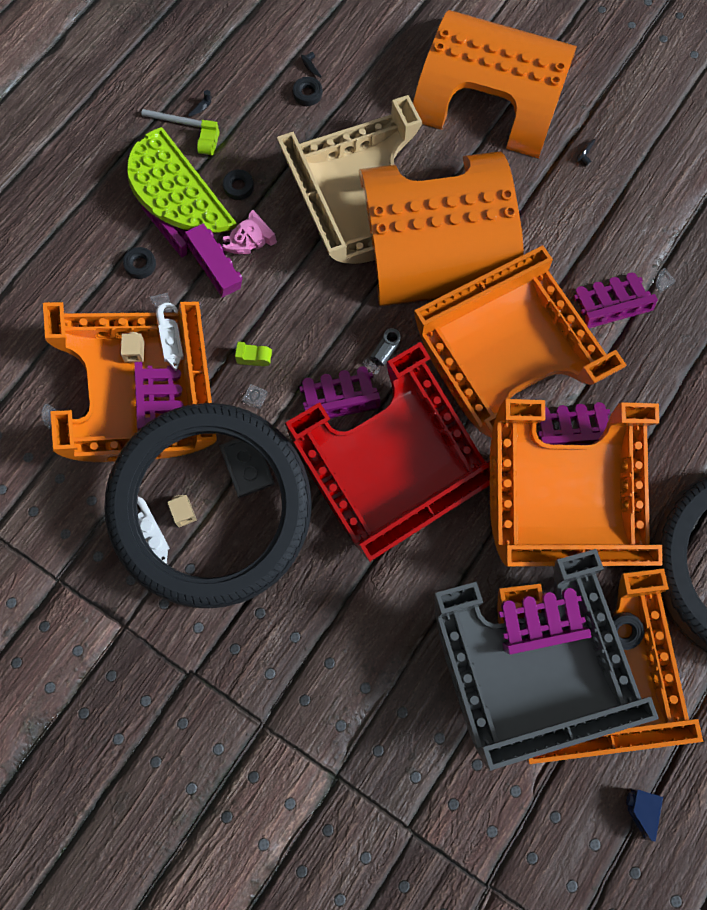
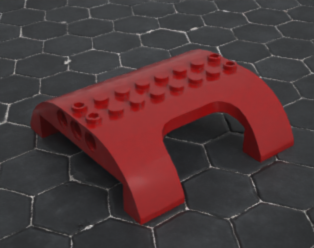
(406, 447)

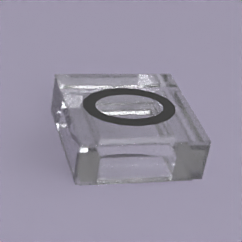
(255, 396)

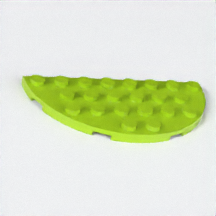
(172, 187)

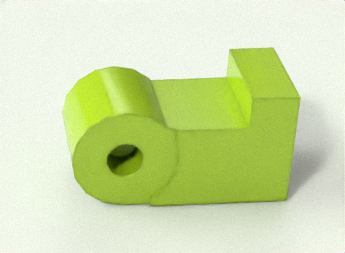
(208, 137)
(253, 355)

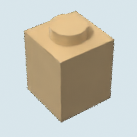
(132, 347)
(182, 510)

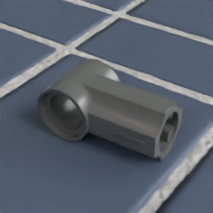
(385, 347)

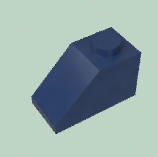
(645, 811)

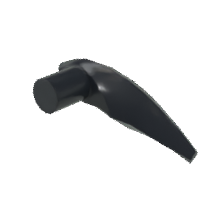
(309, 64)
(202, 105)
(582, 155)

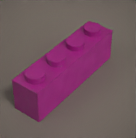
(213, 260)

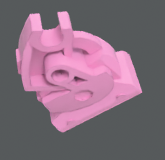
(249, 235)

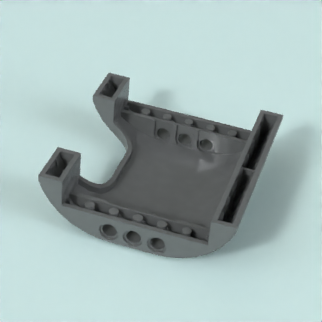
(545, 695)

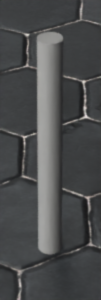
(171, 118)

